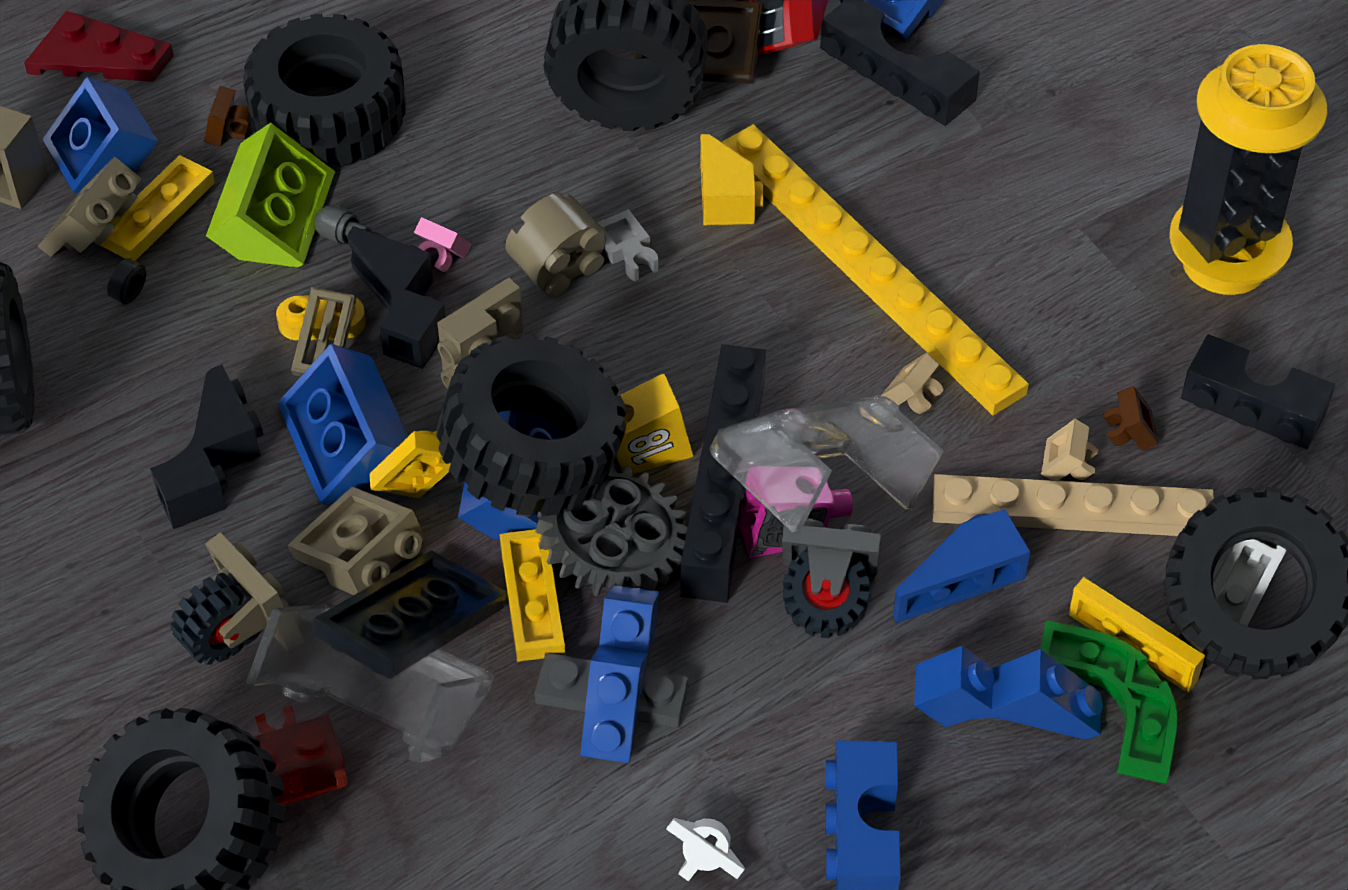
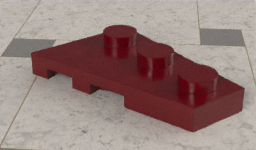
(94, 46)

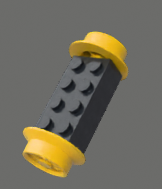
(1244, 166)

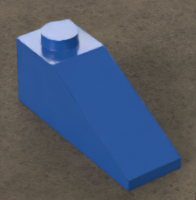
(970, 562)

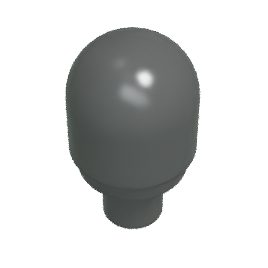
(335, 223)

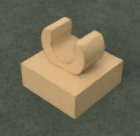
(912, 381)
(1068, 453)

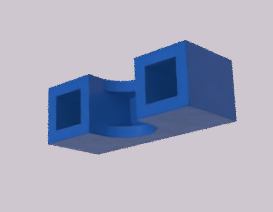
(862, 782)

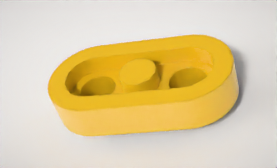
(292, 311)

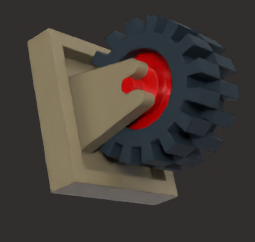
(227, 606)

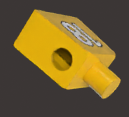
(654, 428)

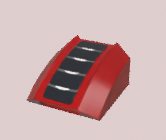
(790, 23)

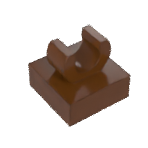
(226, 118)
(1135, 420)

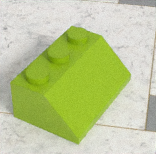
(270, 200)

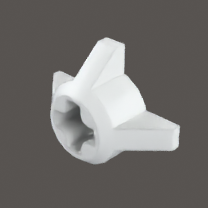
(701, 853)

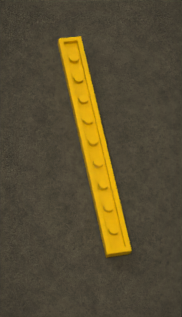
(880, 274)

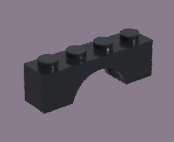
(934, 84)

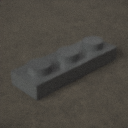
(565, 685)

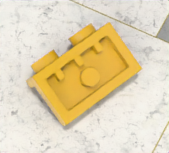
(411, 467)

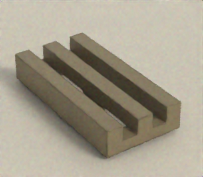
(333, 298)

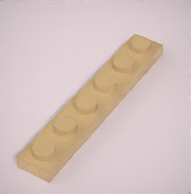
(1068, 504)

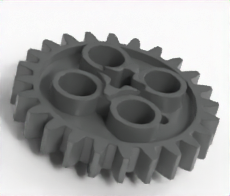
(618, 536)

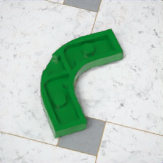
(1138, 690)

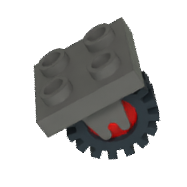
(827, 575)

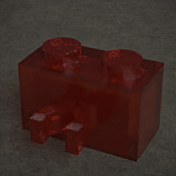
(304, 755)

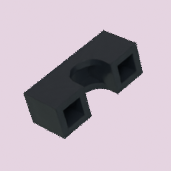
(1282, 410)

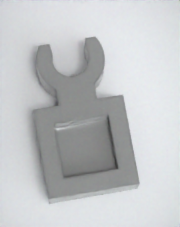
(628, 242)

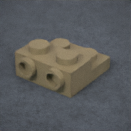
(92, 209)
(479, 321)
(358, 540)

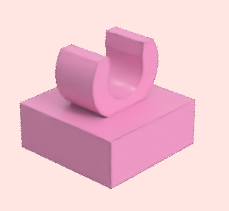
(441, 240)

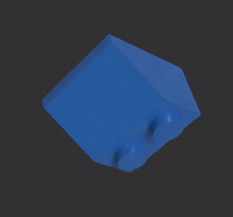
(94, 129)

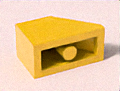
(727, 185)

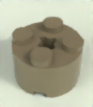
(557, 243)

